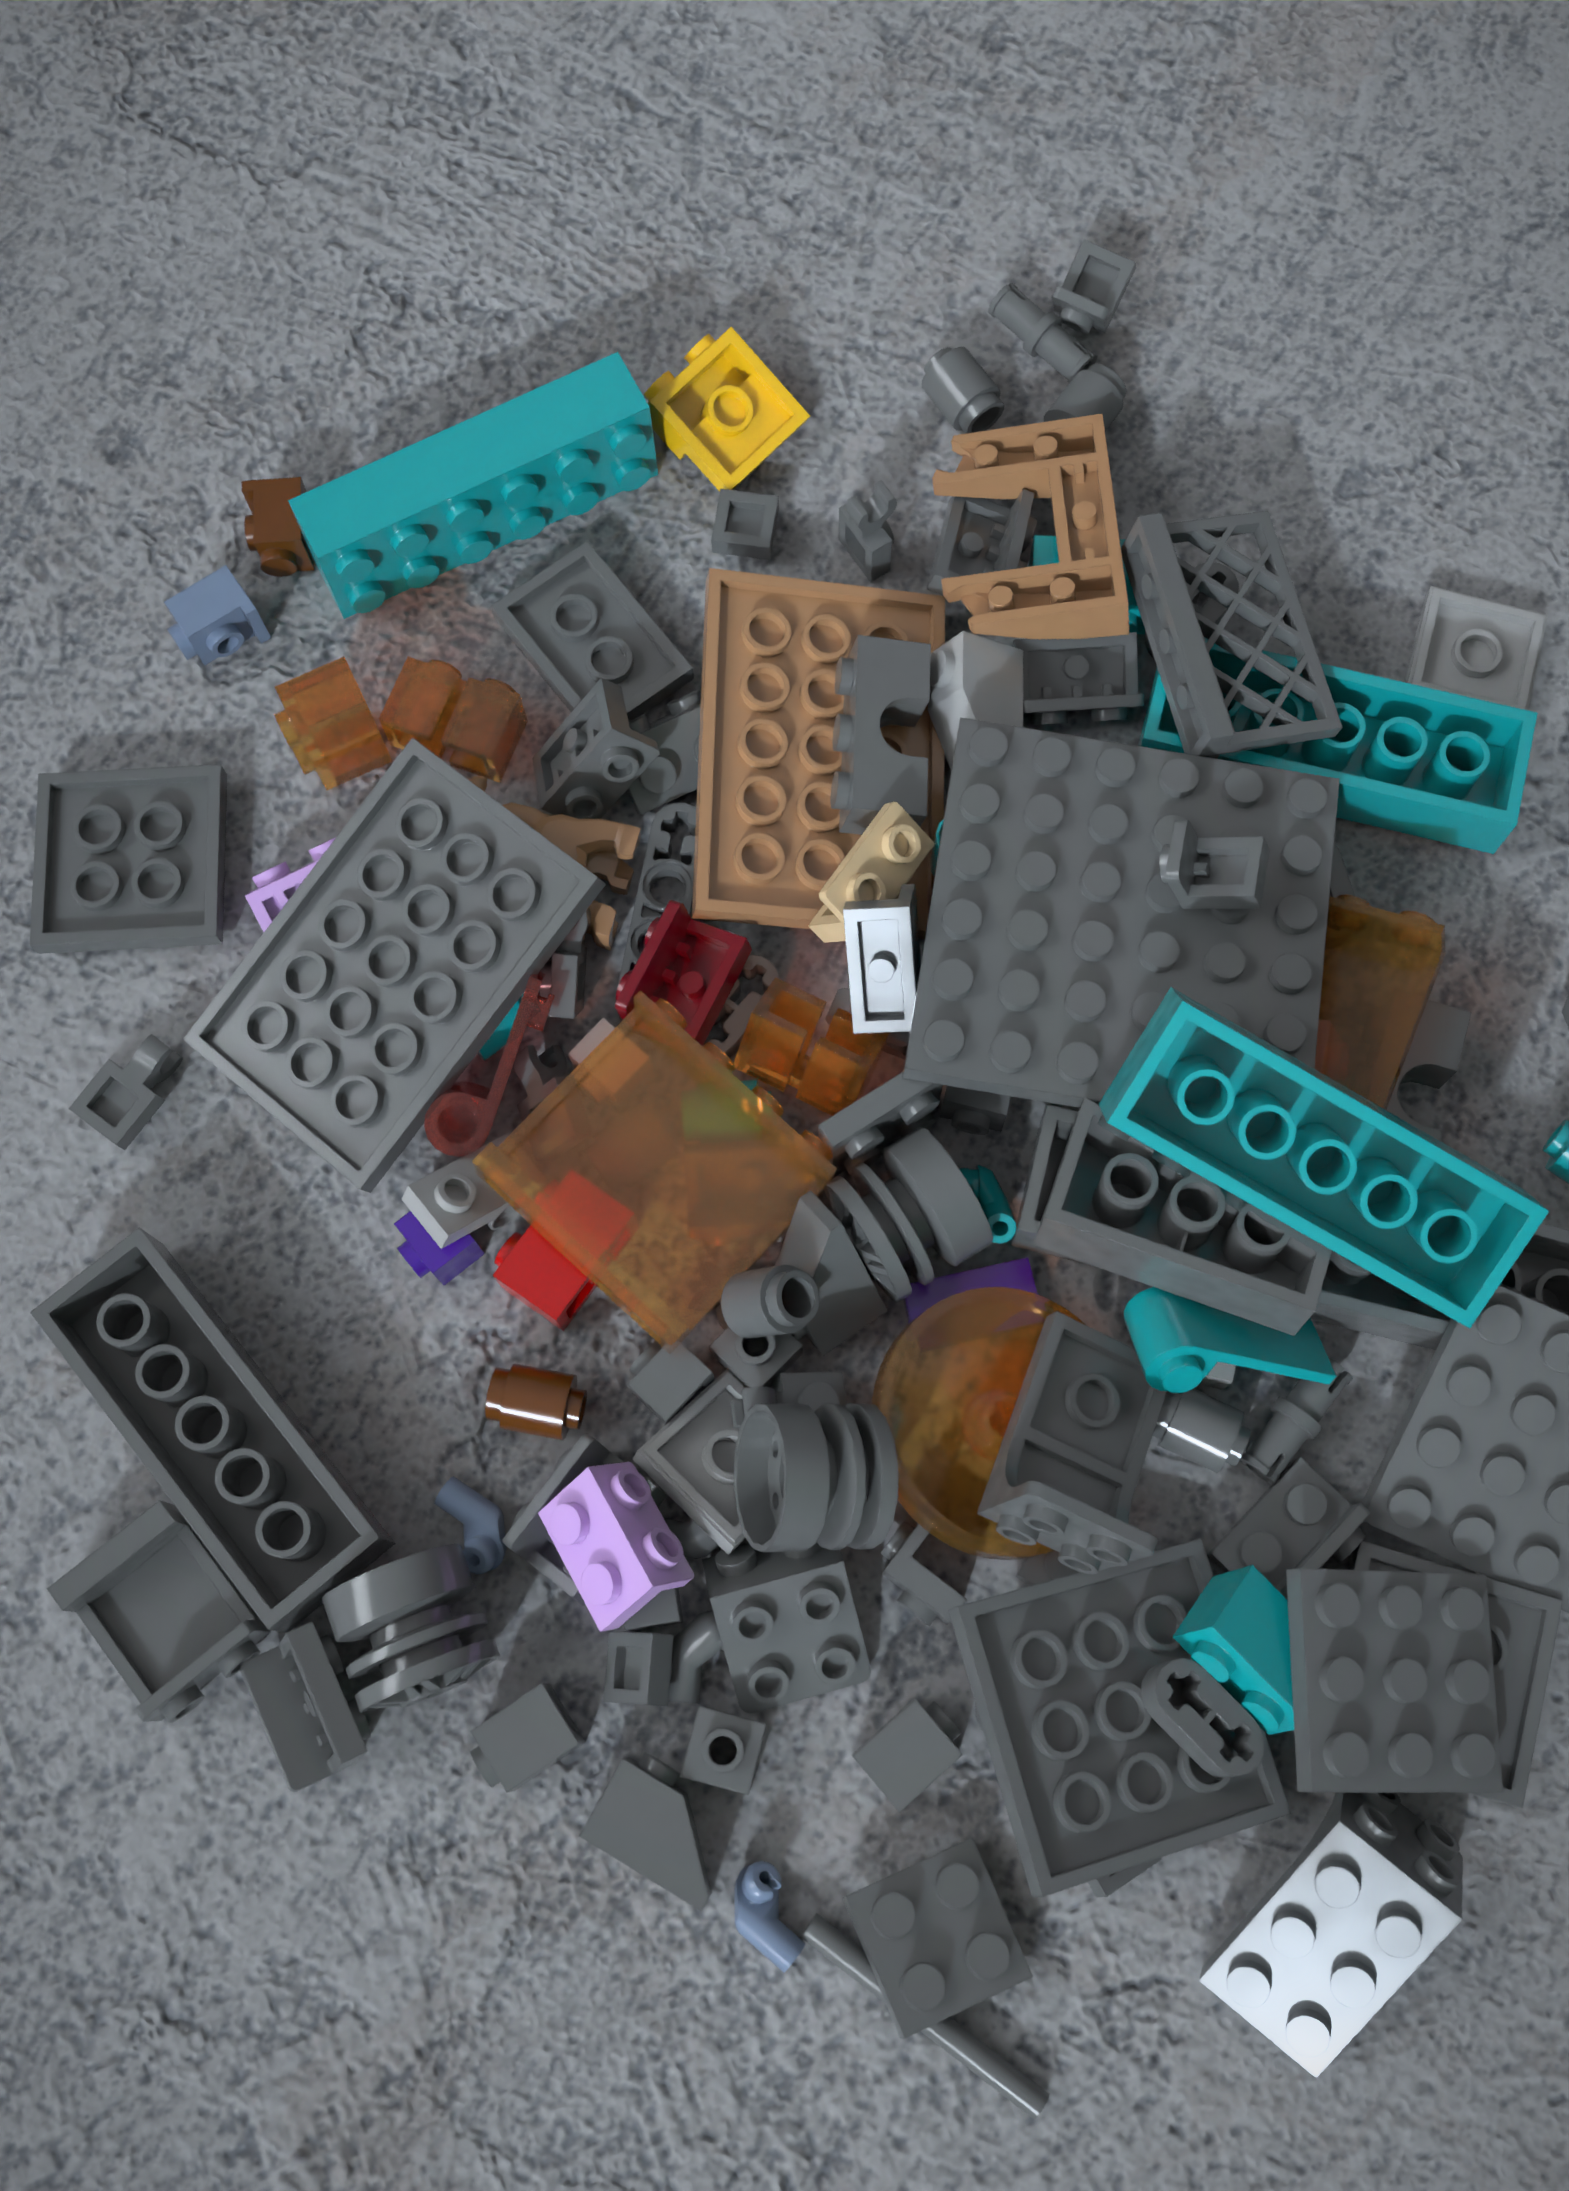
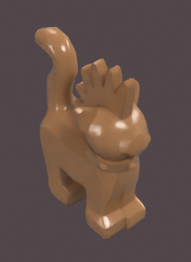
(596, 846)

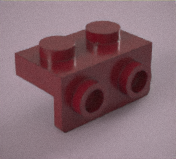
(687, 967)

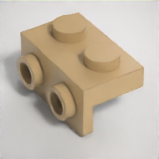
(872, 869)

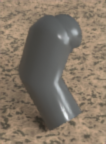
(690, 1651)

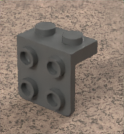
(785, 1624)

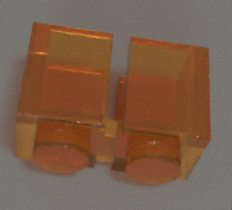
(444, 711)
(330, 724)
(778, 1044)

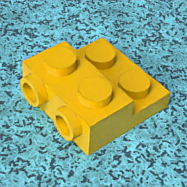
(723, 410)

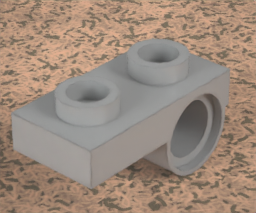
(457, 1201)

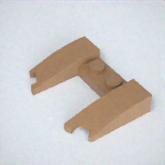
(1087, 587)

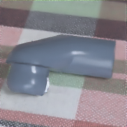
(481, 1525)
(758, 1914)

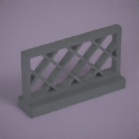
(1179, 632)

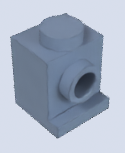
(214, 617)

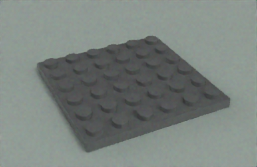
(1064, 939)

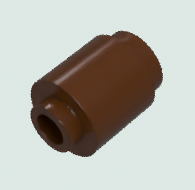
(535, 1401)

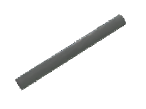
(947, 2033)

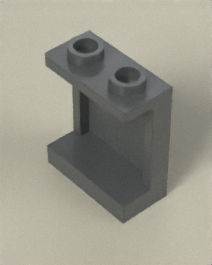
(162, 1612)

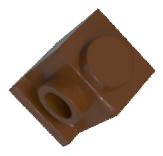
(274, 528)

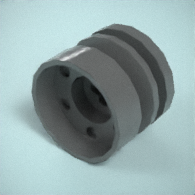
(916, 1209)
(815, 1476)
(410, 1627)

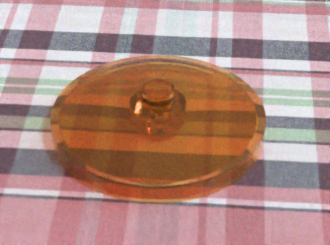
(948, 1405)

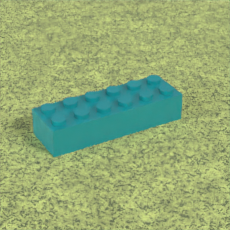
(479, 485)
(1403, 755)
(1321, 1158)

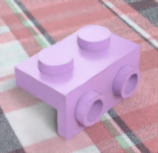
(614, 1542)

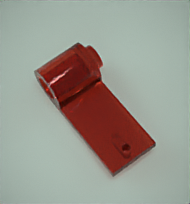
(465, 1113)

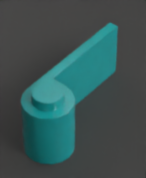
(1185, 1339)

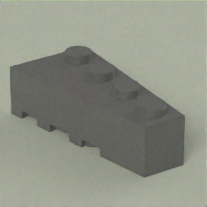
(1175, 1230)

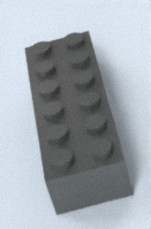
(212, 1430)

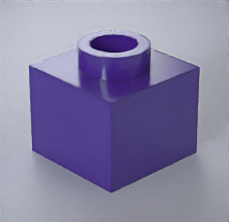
(426, 1256)

